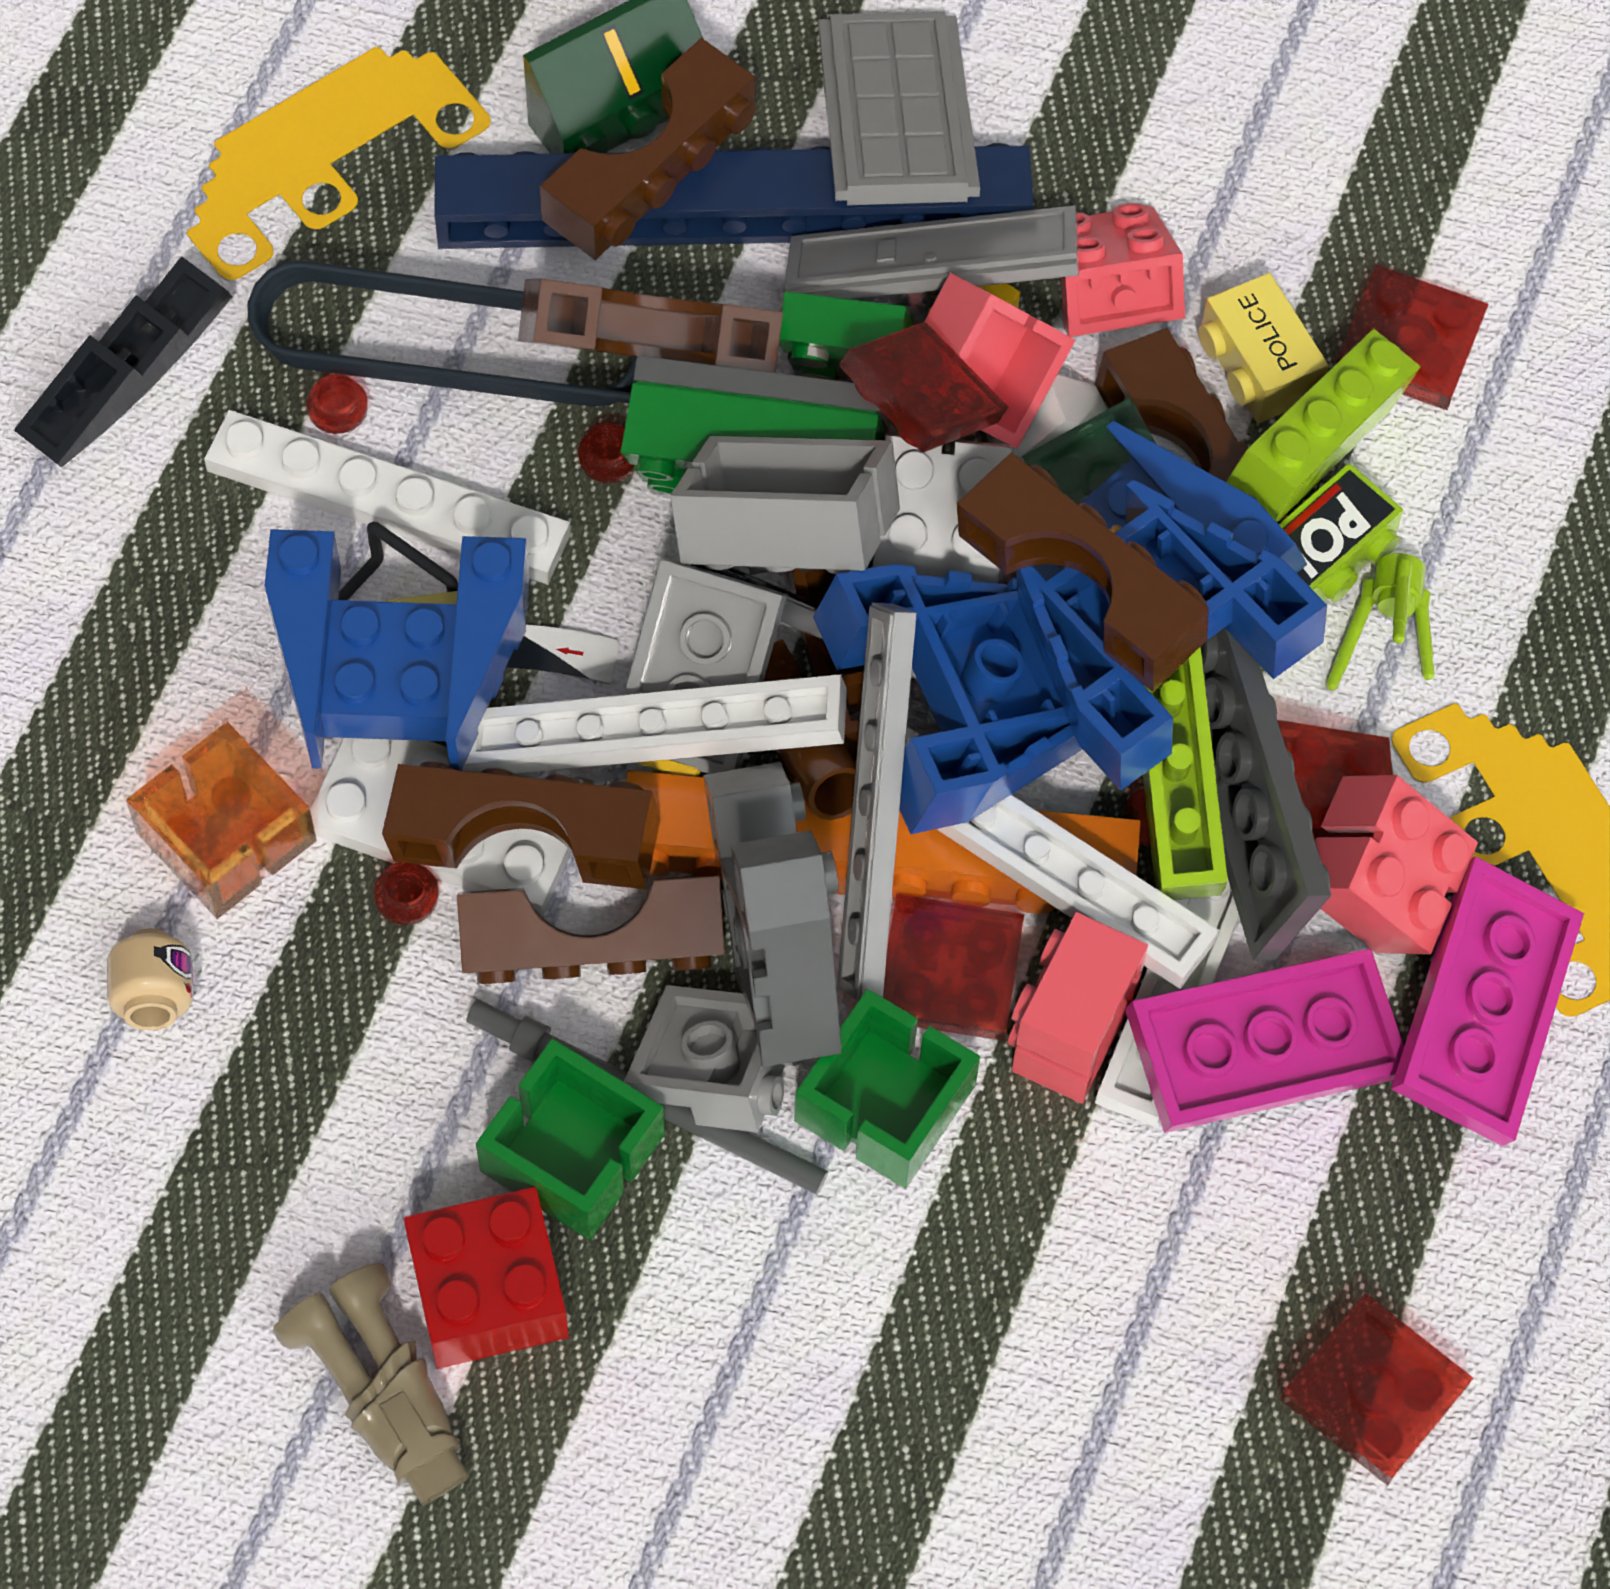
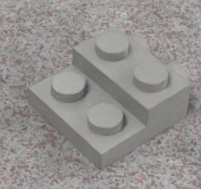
(707, 1057)

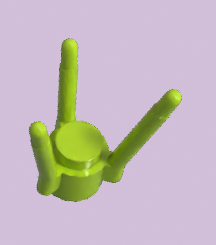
(1399, 594)

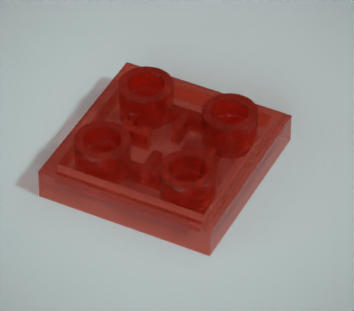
(922, 387)
(953, 965)

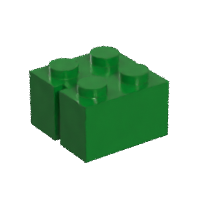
(882, 1094)
(579, 1139)

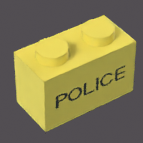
(1261, 347)

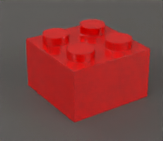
(486, 1277)

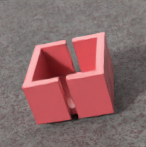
(1003, 347)
(1396, 882)
(1076, 1006)

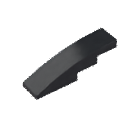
(122, 366)

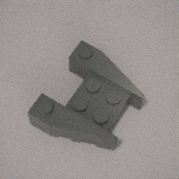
(776, 911)

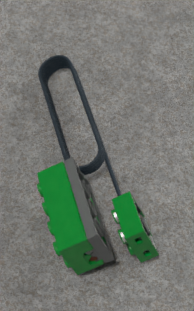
(669, 401)

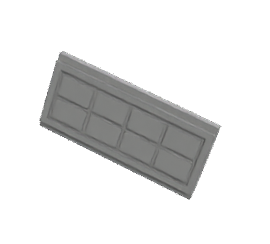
(897, 108)
(923, 254)

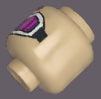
(150, 979)

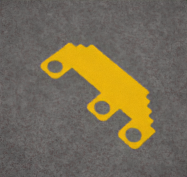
(304, 134)
(1544, 807)

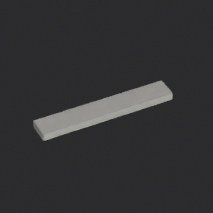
(876, 799)

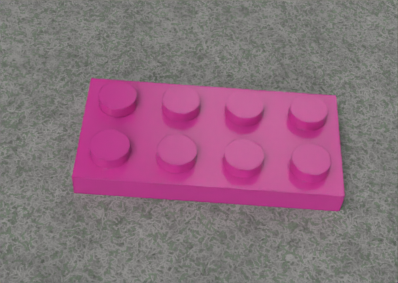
(1488, 1002)
(1266, 1040)

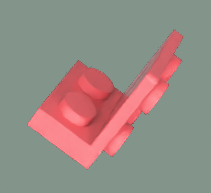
(1125, 273)

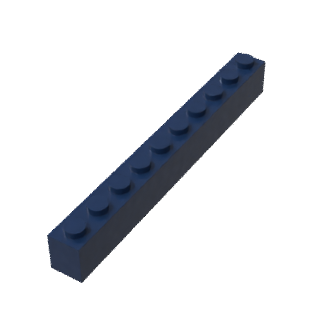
(732, 200)

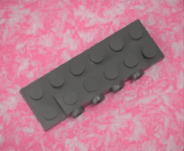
(1263, 819)

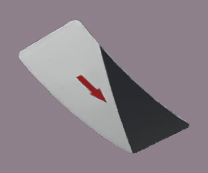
(566, 653)

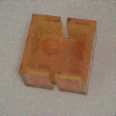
(231, 826)

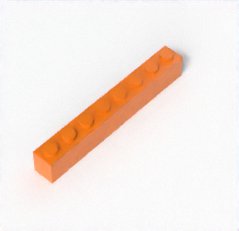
(924, 861)

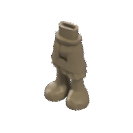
(398, 1407)

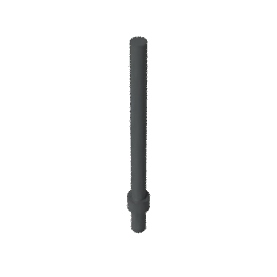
(530, 1038)

